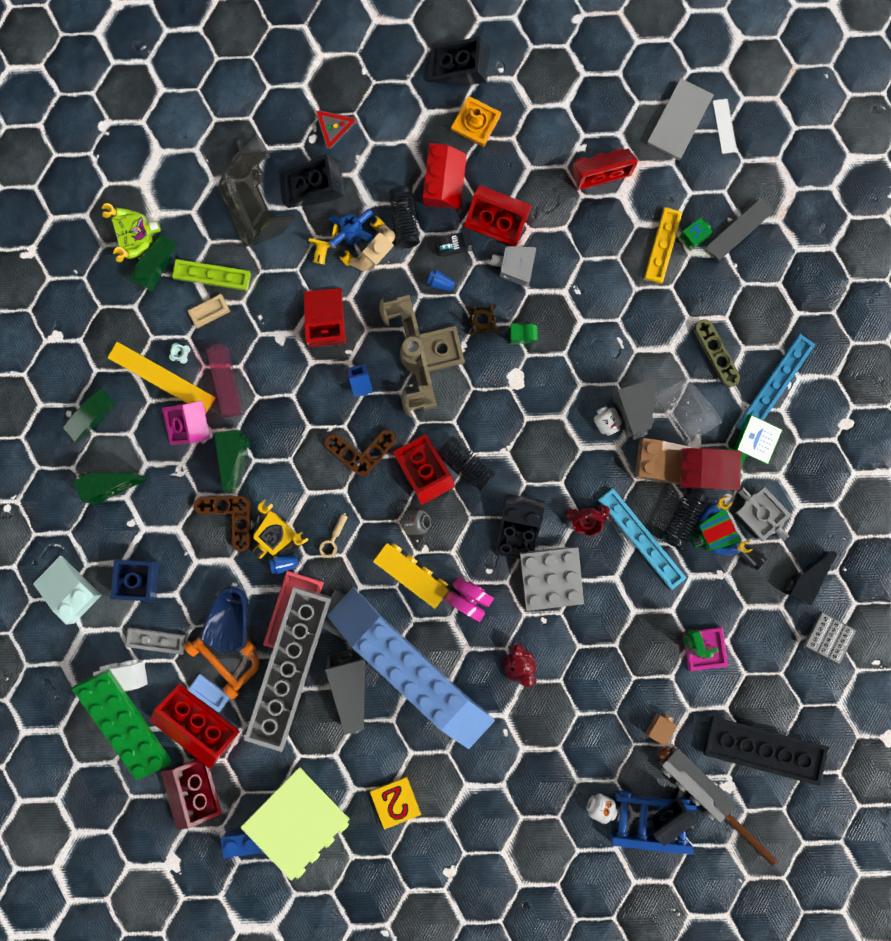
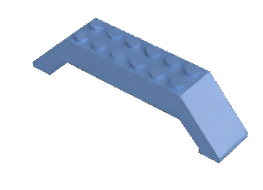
(409, 670)

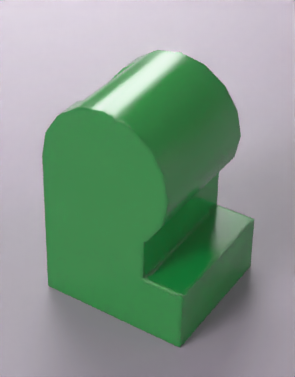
(523, 333)

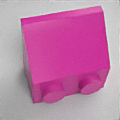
(186, 423)

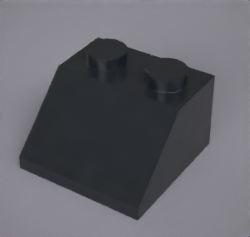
(671, 822)

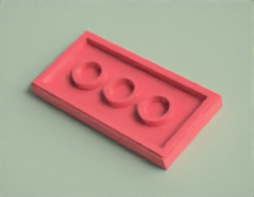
(290, 580)

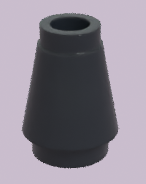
(754, 558)

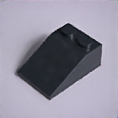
(459, 62)
(313, 182)

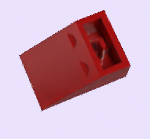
(324, 318)

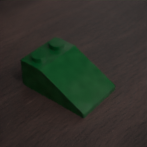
(232, 453)
(101, 486)

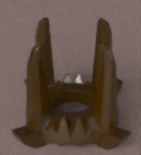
(486, 328)

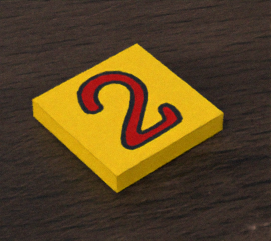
(395, 802)

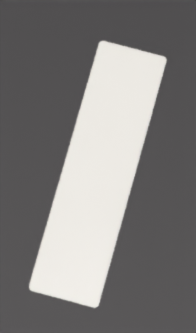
(724, 126)

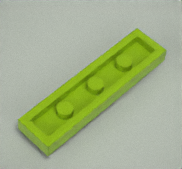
(211, 275)

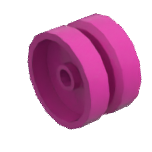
(468, 599)

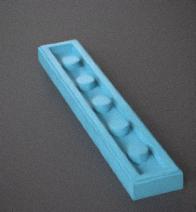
(642, 539)

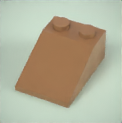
(659, 461)

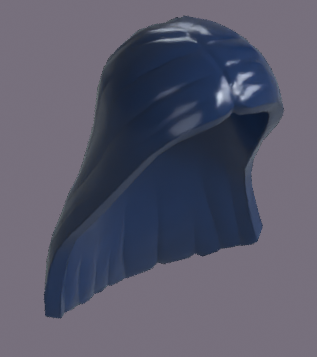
(226, 621)

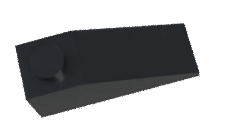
(807, 582)

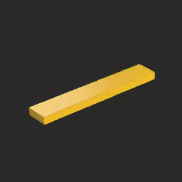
(159, 376)

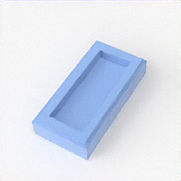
(209, 692)

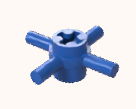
(350, 229)

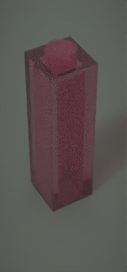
(225, 381)

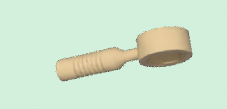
(336, 532)

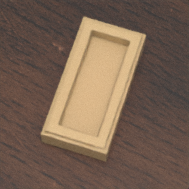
(209, 311)

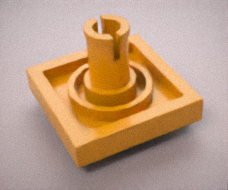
(476, 121)

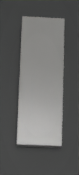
(155, 640)

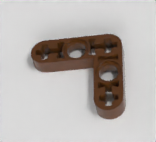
(365, 457)
(237, 514)

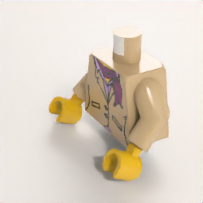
(374, 251)

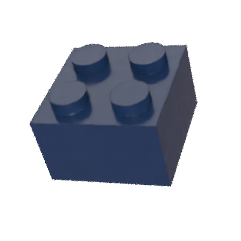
(135, 580)

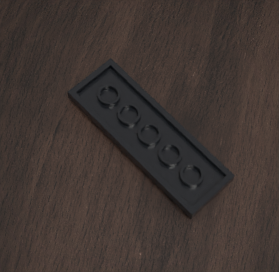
(766, 750)

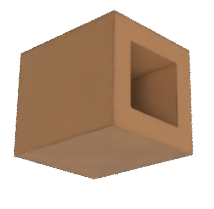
(661, 728)

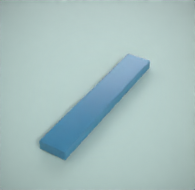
(778, 379)

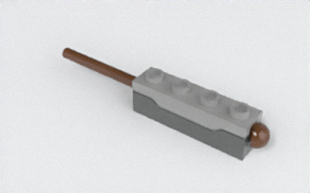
(705, 792)

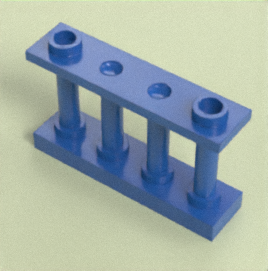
(641, 839)

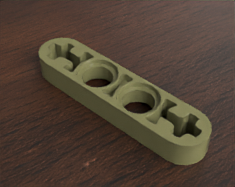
(719, 352)

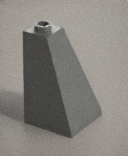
(347, 682)

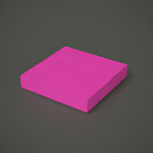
(711, 637)

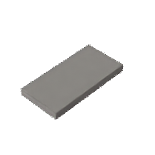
(680, 119)

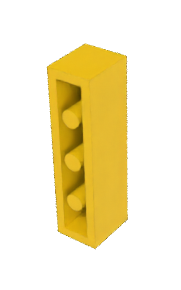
(410, 575)

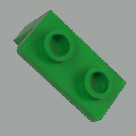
(694, 641)

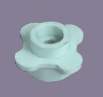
(176, 348)

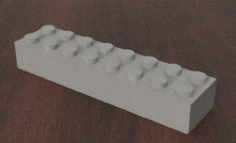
(288, 668)

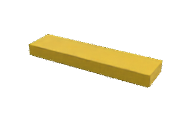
(663, 245)

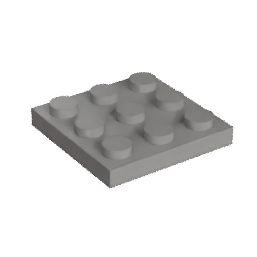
(551, 578)

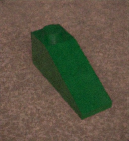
(153, 263)

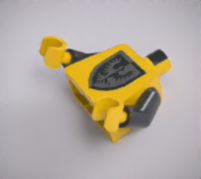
(274, 534)

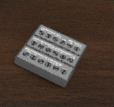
(829, 638)

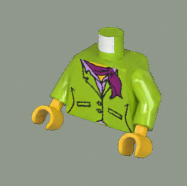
(131, 231)

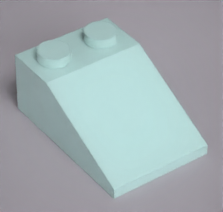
(66, 591)

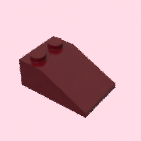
(710, 469)

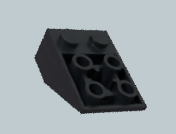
(519, 526)

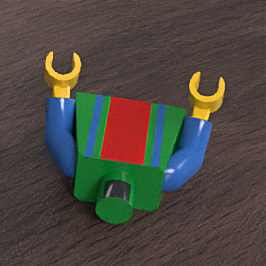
(717, 531)

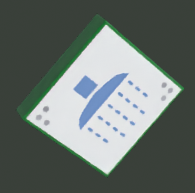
(758, 439)

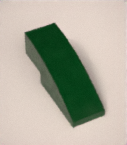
(89, 414)

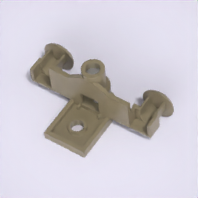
(420, 352)

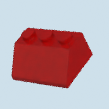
(604, 168)
(444, 177)
(497, 215)

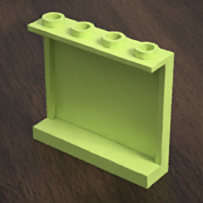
(295, 824)

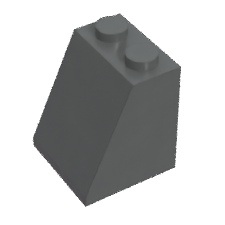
(636, 408)

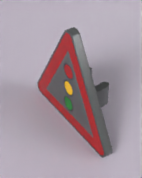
(334, 126)

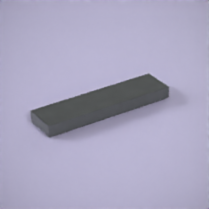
(739, 229)

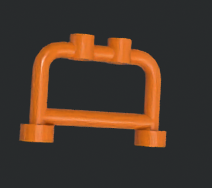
(233, 685)

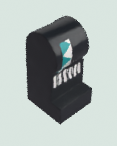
(455, 243)

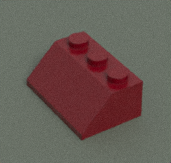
(191, 794)

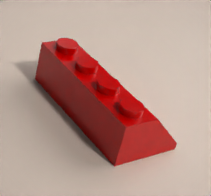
(194, 726)

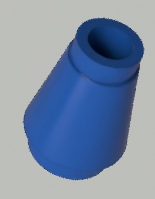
(440, 281)
(283, 563)

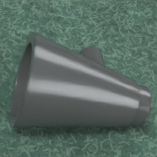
(253, 145)

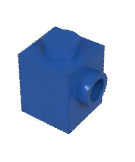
(360, 380)

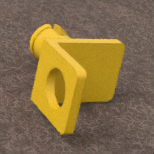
(321, 247)

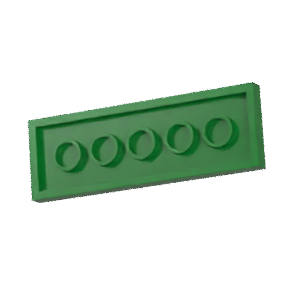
(122, 724)

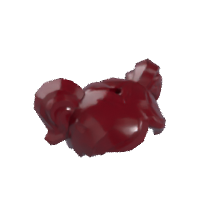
(595, 516)
(523, 665)

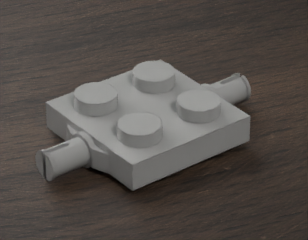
(763, 514)

